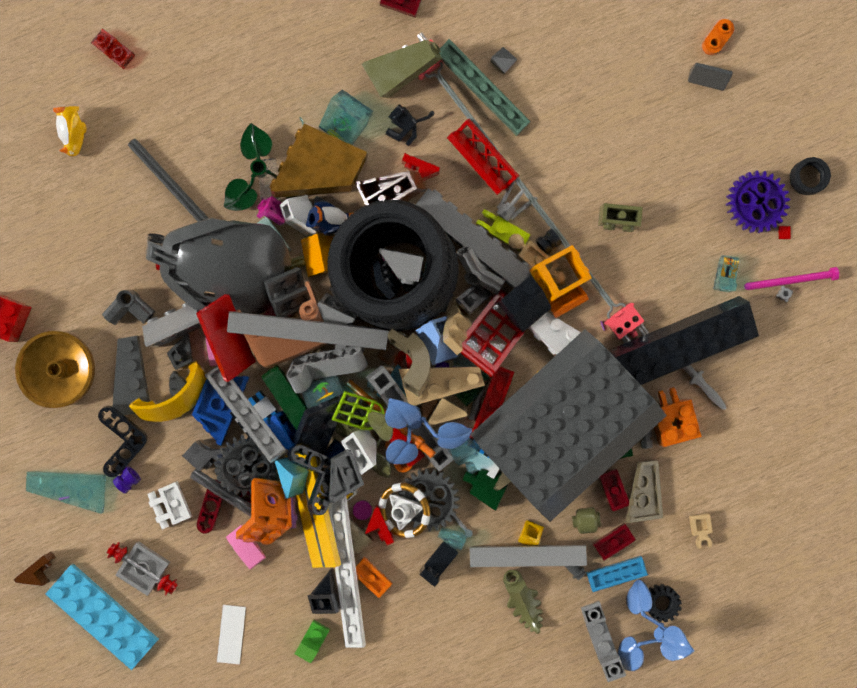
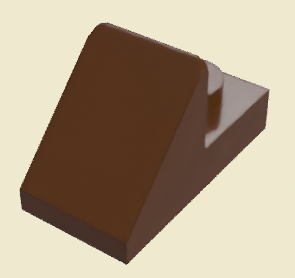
(34, 574)

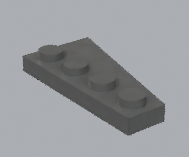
(129, 375)

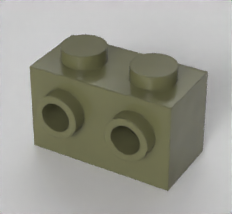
(620, 216)

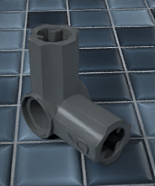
(120, 307)

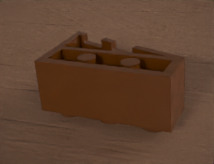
(392, 187)

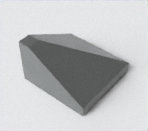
(503, 60)

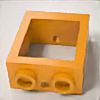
(545, 280)

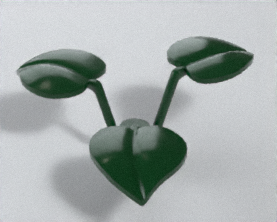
(253, 145)

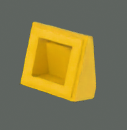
(531, 534)

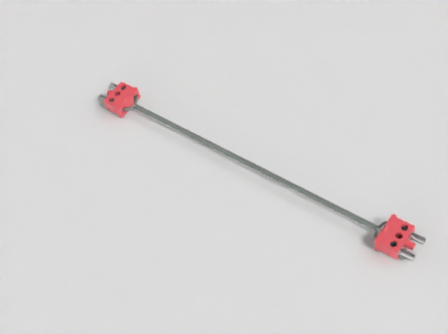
(619, 318)

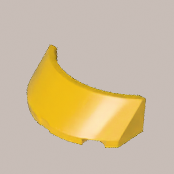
(178, 404)

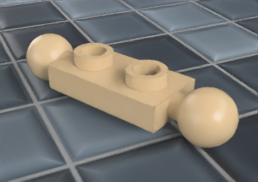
(533, 255)

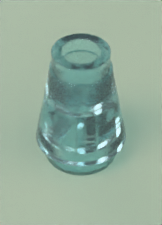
(453, 538)

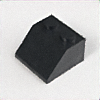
(525, 304)

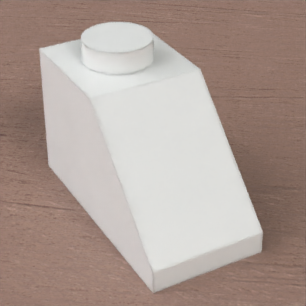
(363, 449)

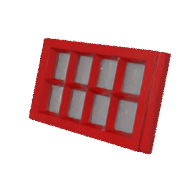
(491, 337)

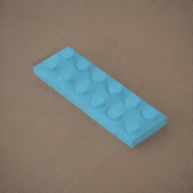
(102, 616)

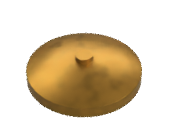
(54, 369)

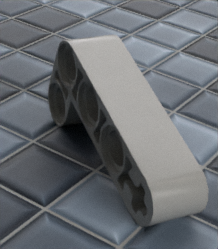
(324, 364)

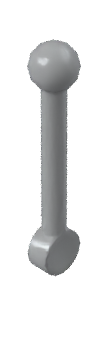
(468, 532)

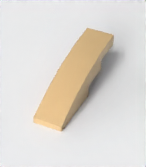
(455, 327)

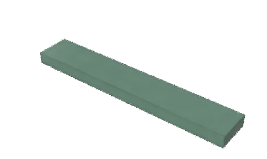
(483, 87)

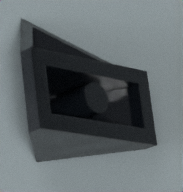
(325, 596)

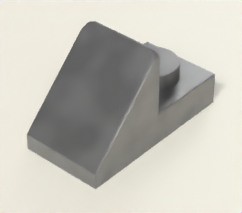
(473, 298)

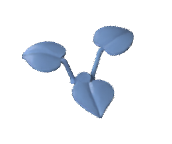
(402, 414)
(674, 642)

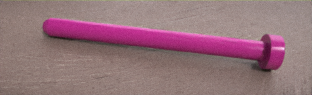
(833, 274)

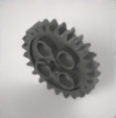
(236, 454)
(431, 482)

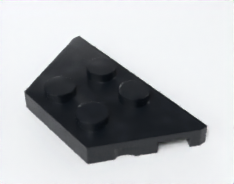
(317, 426)

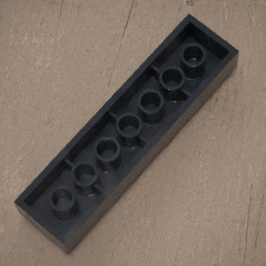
(688, 340)

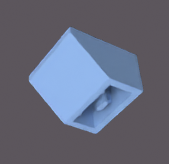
(432, 336)

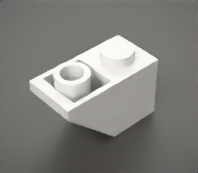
(296, 213)

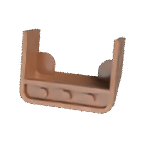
(274, 351)

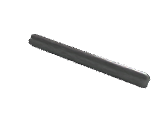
(167, 180)

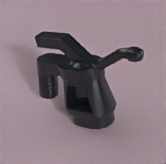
(403, 119)

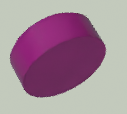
(362, 510)

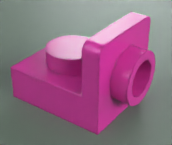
(271, 209)

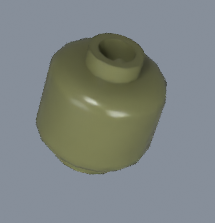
(586, 520)

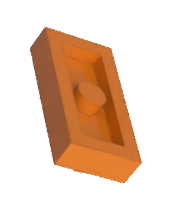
(568, 301)
(372, 577)

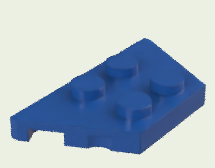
(213, 411)

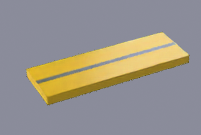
(317, 528)

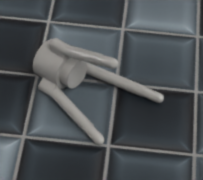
(507, 210)

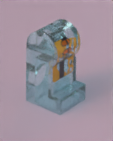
(726, 274)

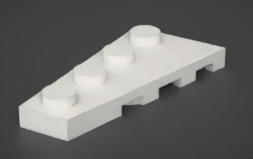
(553, 332)

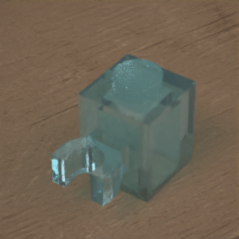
(466, 454)

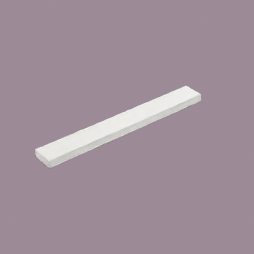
(347, 576)

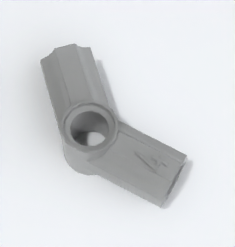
(477, 271)

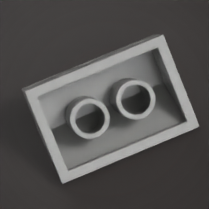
(404, 265)
(171, 326)

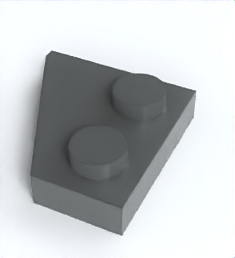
(343, 476)

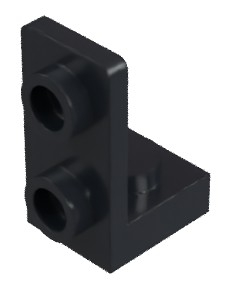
(438, 563)

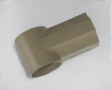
(359, 538)

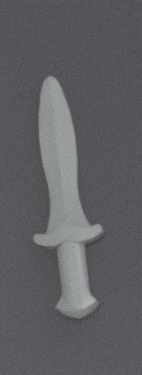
(696, 377)

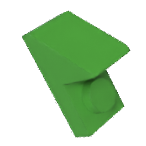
(312, 641)

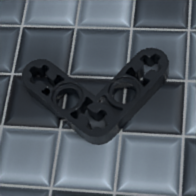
(128, 443)
(323, 476)

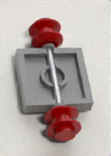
(142, 568)

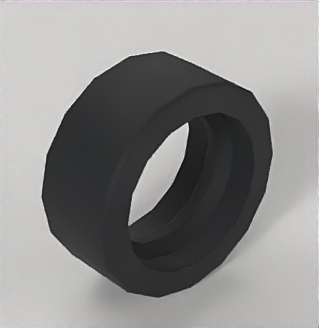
(822, 168)

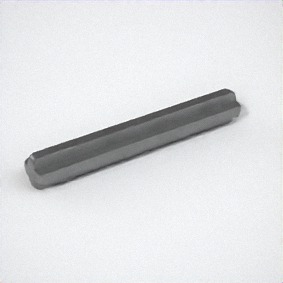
(217, 489)

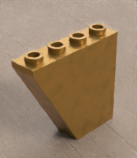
(317, 165)

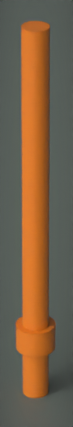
(417, 440)

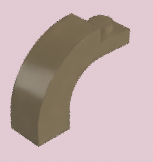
(419, 373)

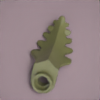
(523, 601)

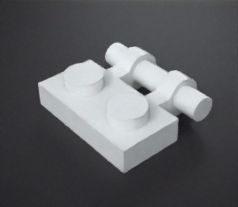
(174, 503)

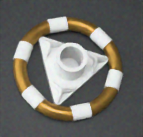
(404, 509)

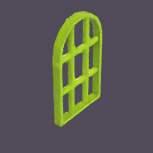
(355, 406)

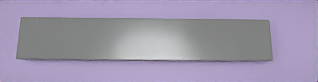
(247, 415)
(528, 556)

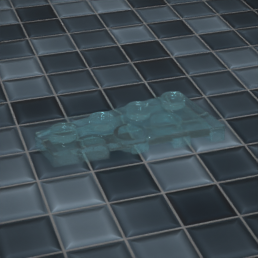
(83, 489)

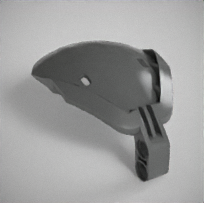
(236, 268)

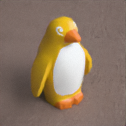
(70, 129)

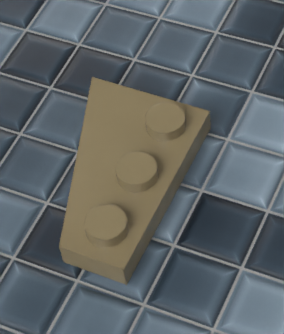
(646, 493)

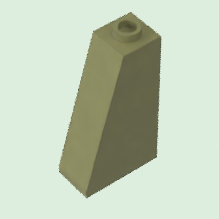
(400, 67)

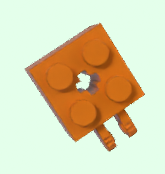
(684, 412)

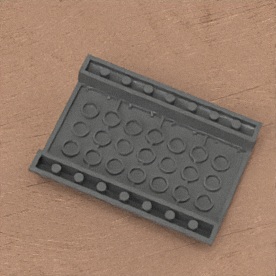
(568, 425)

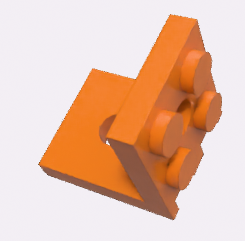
(267, 519)

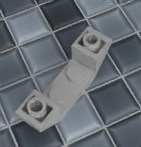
(602, 641)

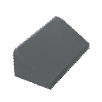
(709, 76)

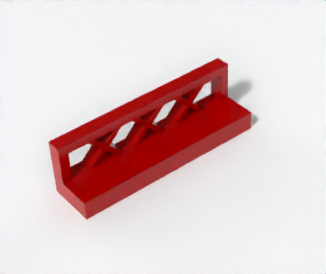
(480, 162)

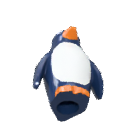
(326, 218)

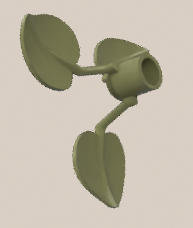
(385, 432)

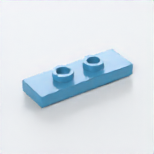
(616, 573)

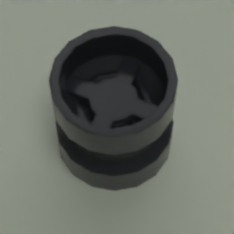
(548, 241)

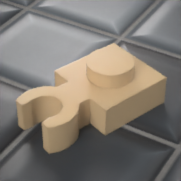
(701, 526)

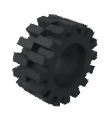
(674, 603)

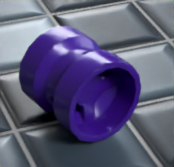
(126, 480)

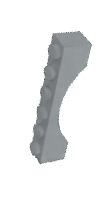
(388, 388)

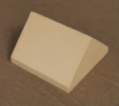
(445, 412)

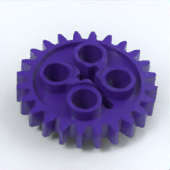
(771, 191)

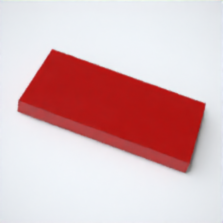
(229, 349)

